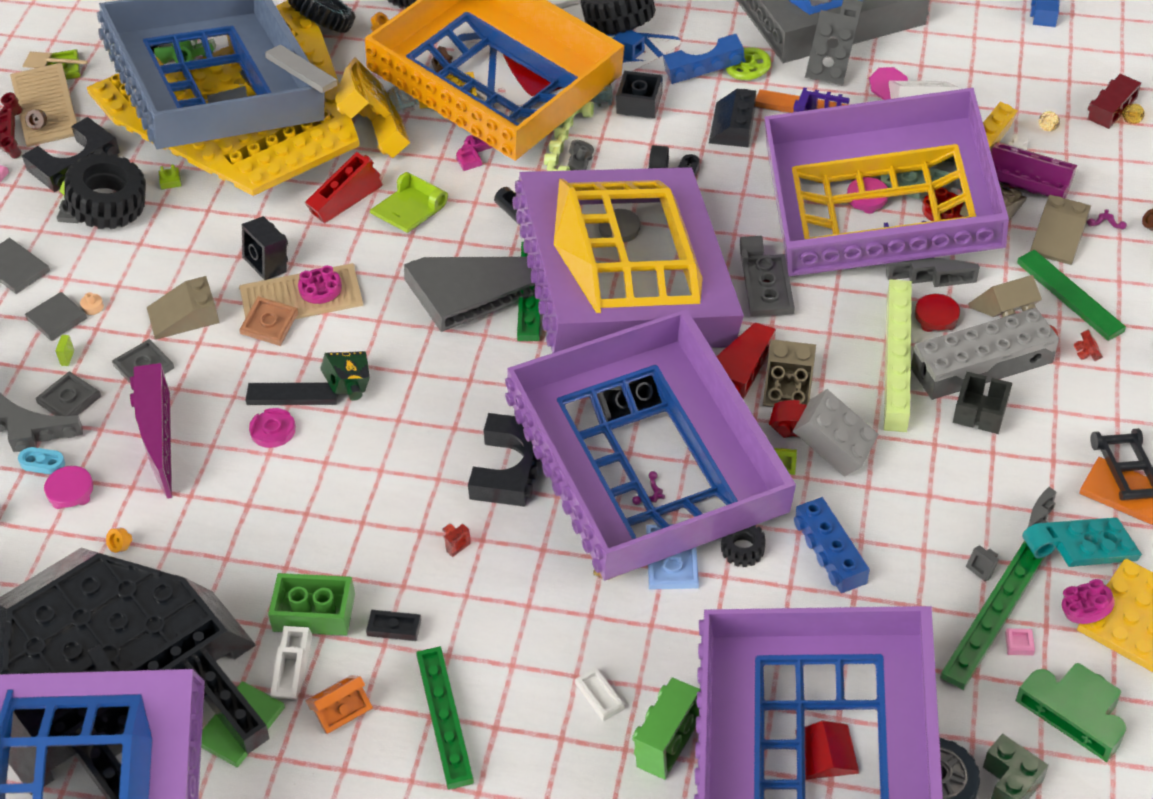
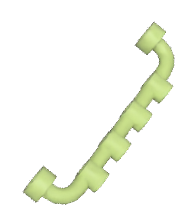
(561, 135)

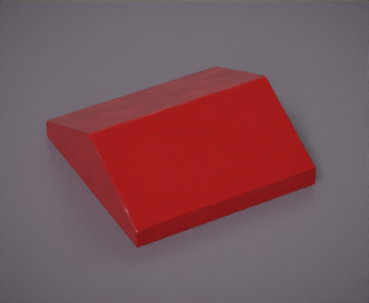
(829, 750)

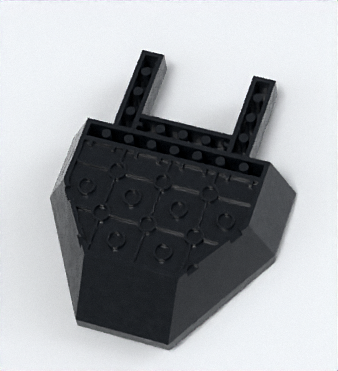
(142, 624)

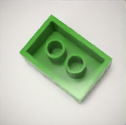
(312, 602)
(666, 728)

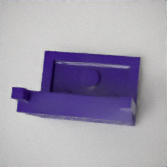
(809, 100)

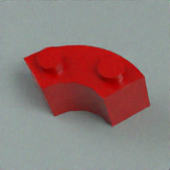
(786, 416)

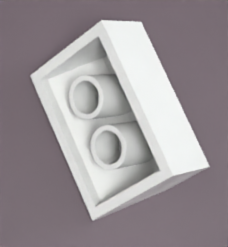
(911, 88)

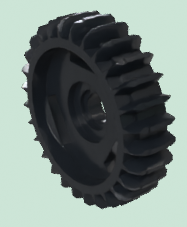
(327, 13)

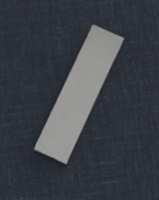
(301, 68)

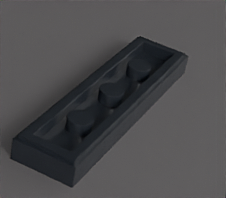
(290, 394)

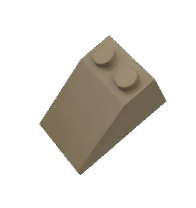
(1060, 229)
(1008, 297)
(183, 309)

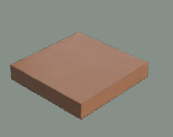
(269, 321)

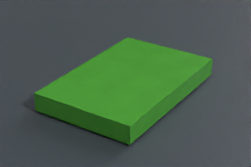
(220, 741)

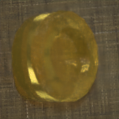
(1133, 113)
(1049, 121)

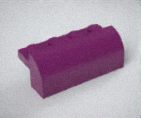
(1032, 171)

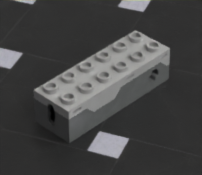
(988, 349)

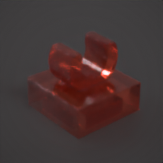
(1089, 347)
(456, 538)

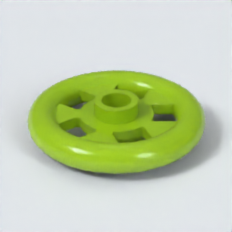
(751, 64)

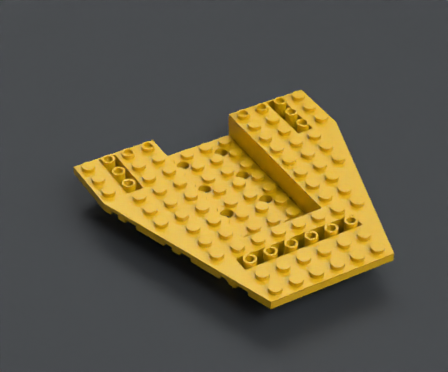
(257, 158)

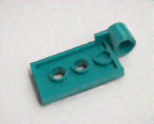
(1082, 541)

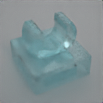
(604, 96)

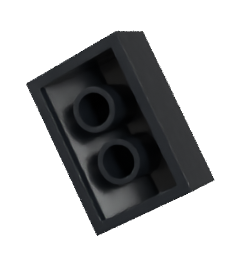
(734, 118)
(614, 402)

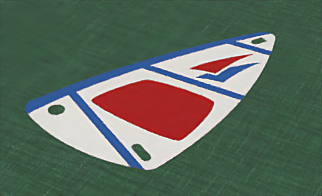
(522, 84)

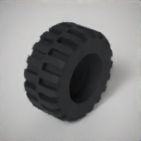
(617, 15)
(104, 208)

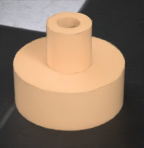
(91, 303)

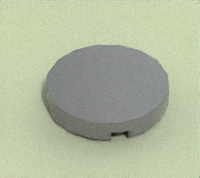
(627, 222)

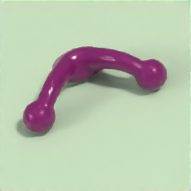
(1106, 216)
(657, 491)

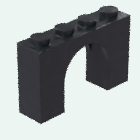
(52, 170)
(508, 485)

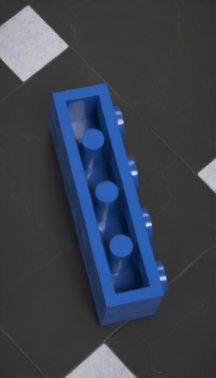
(832, 545)

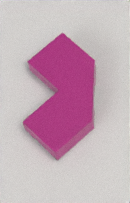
(468, 154)

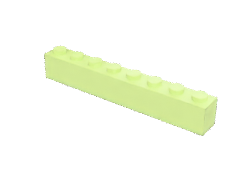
(898, 356)

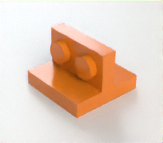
(340, 703)

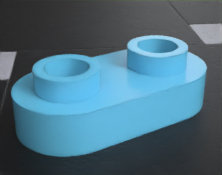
(44, 460)

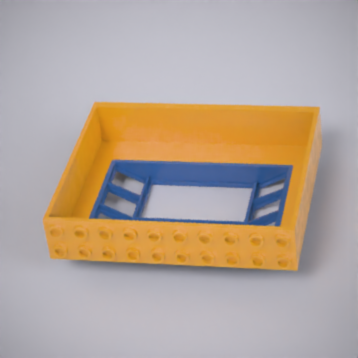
(526, 31)

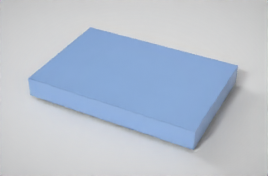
(675, 571)

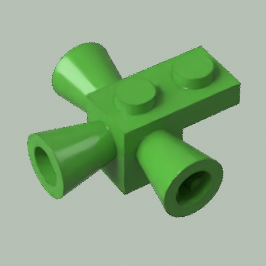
(189, 49)

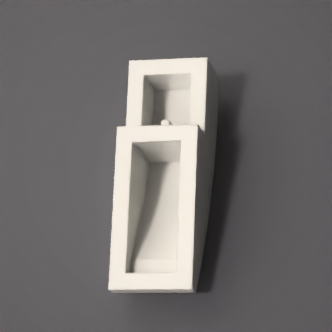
(291, 662)

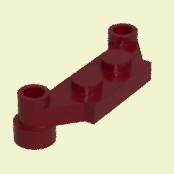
(7, 124)

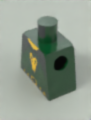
(346, 372)

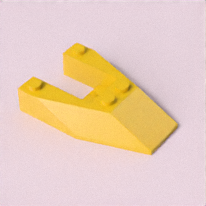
(365, 94)

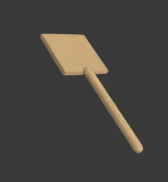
(40, 59)

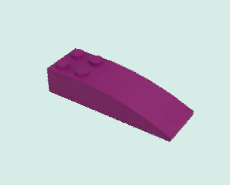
(153, 418)

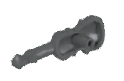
(580, 153)

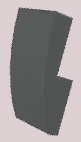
(1043, 507)

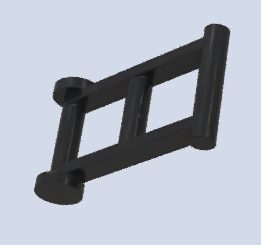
(1135, 439)

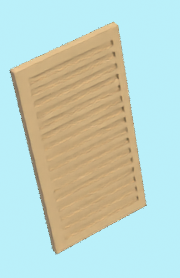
(45, 90)
(286, 291)

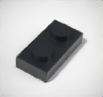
(393, 625)

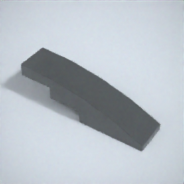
(936, 270)

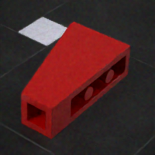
(344, 188)
(747, 355)

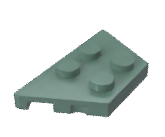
(914, 178)

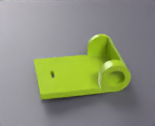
(411, 203)

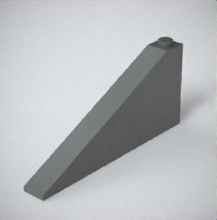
(467, 287)

